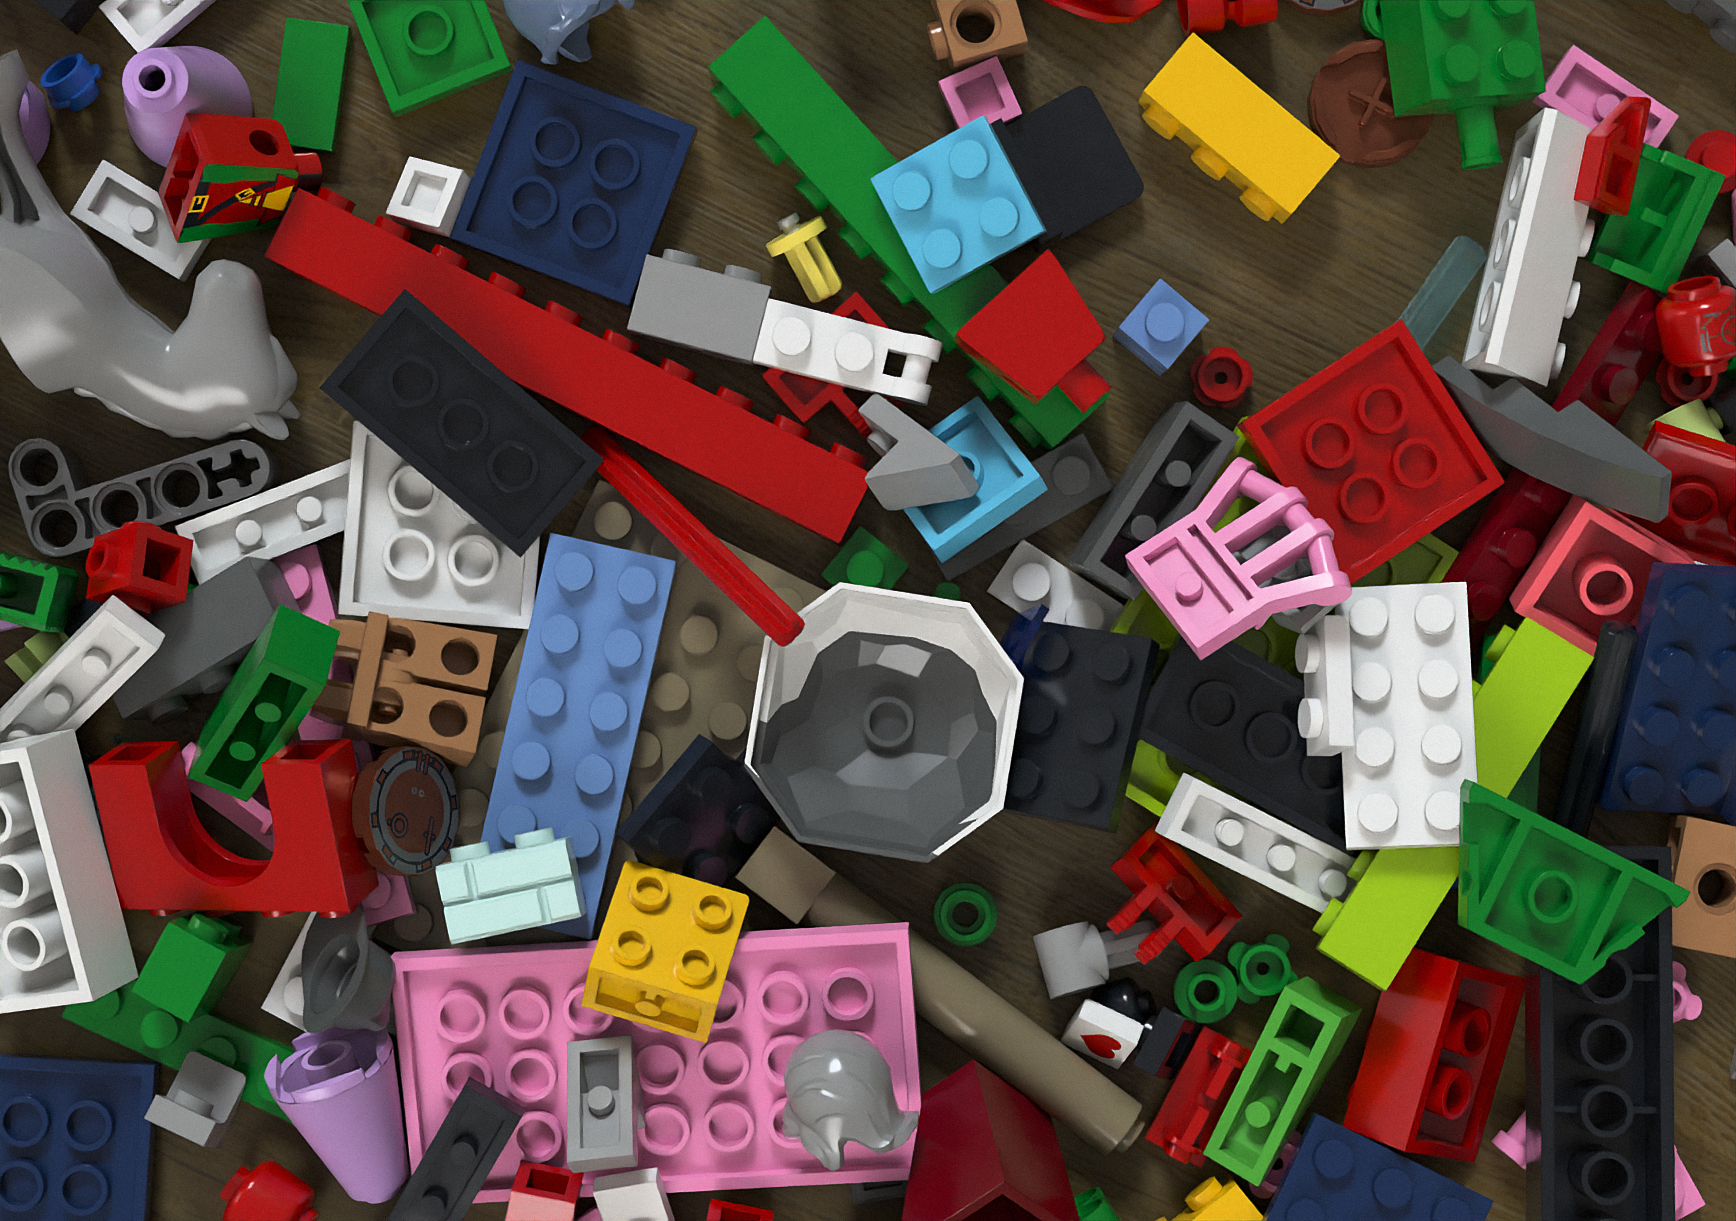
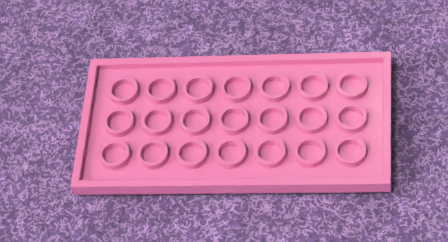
(706, 1105)

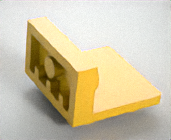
(664, 950)

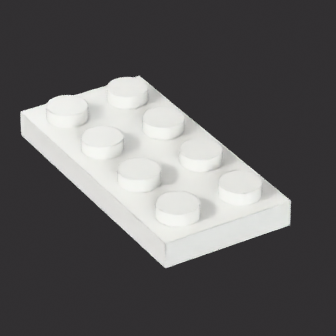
(1408, 715)

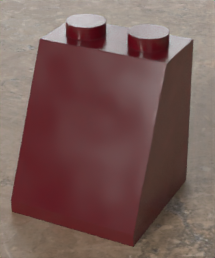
(985, 1155)

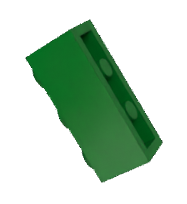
(264, 702)

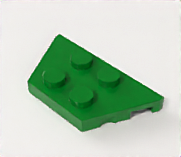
(1549, 887)

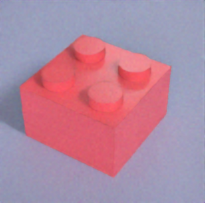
(1590, 573)

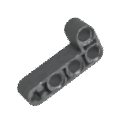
(151, 487)

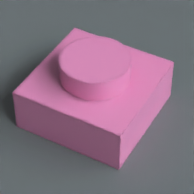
(980, 92)

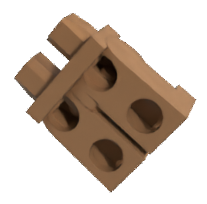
(410, 685)

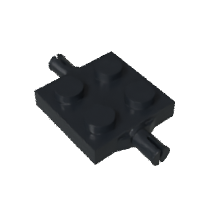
(700, 816)

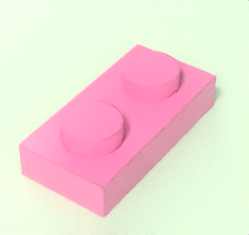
(1590, 91)

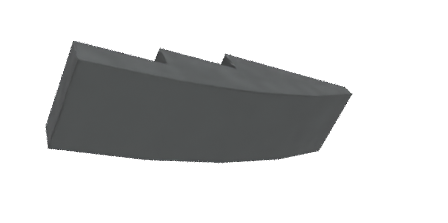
(1561, 448)

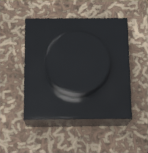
(1165, 1043)

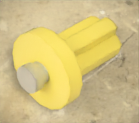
(807, 256)

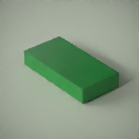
(312, 83)

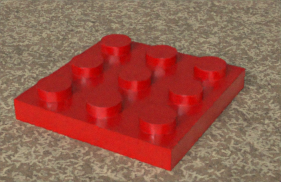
(1374, 449)

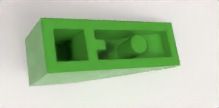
(1282, 1077)

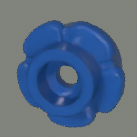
(71, 82)

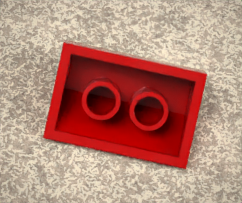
(1434, 1056)

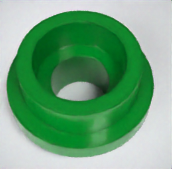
(965, 934)
(1185, 985)

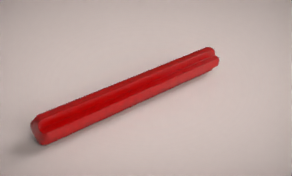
(694, 539)

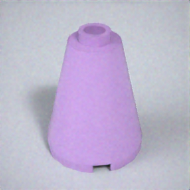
(174, 81)
(347, 1107)

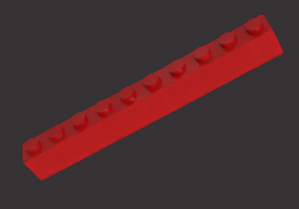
(576, 369)

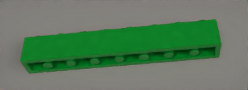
(835, 158)

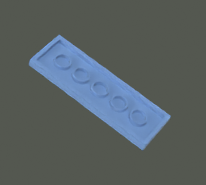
(580, 706)

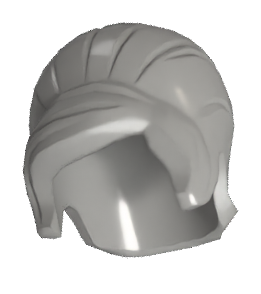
(840, 1094)

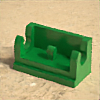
(1662, 222)

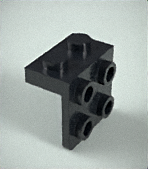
(1070, 164)

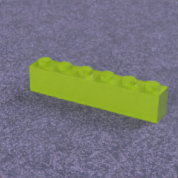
(1405, 886)

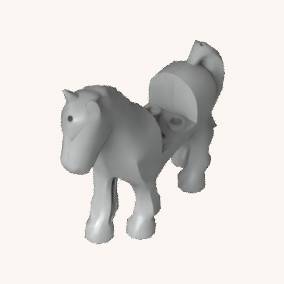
(82, 331)

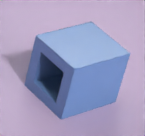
(1160, 327)

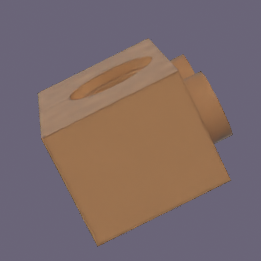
(1696, 849)

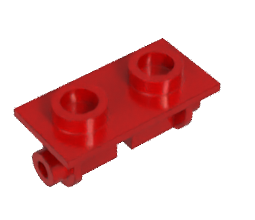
(1198, 1096)

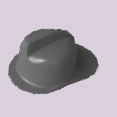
(345, 976)

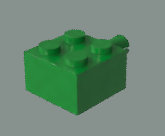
(1463, 63)

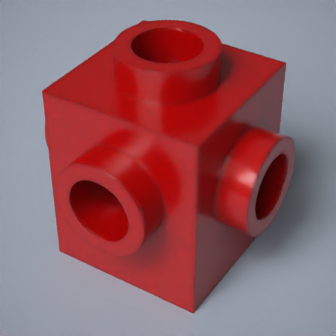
(139, 567)

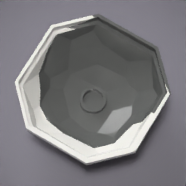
(885, 723)

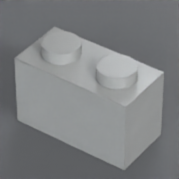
(700, 307)

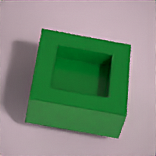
(865, 563)

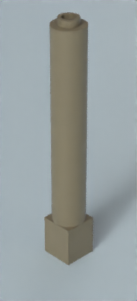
(953, 999)

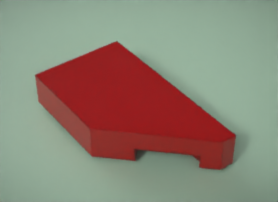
(1613, 158)

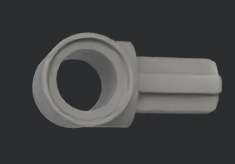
(1081, 957)

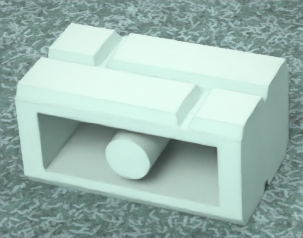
(511, 887)

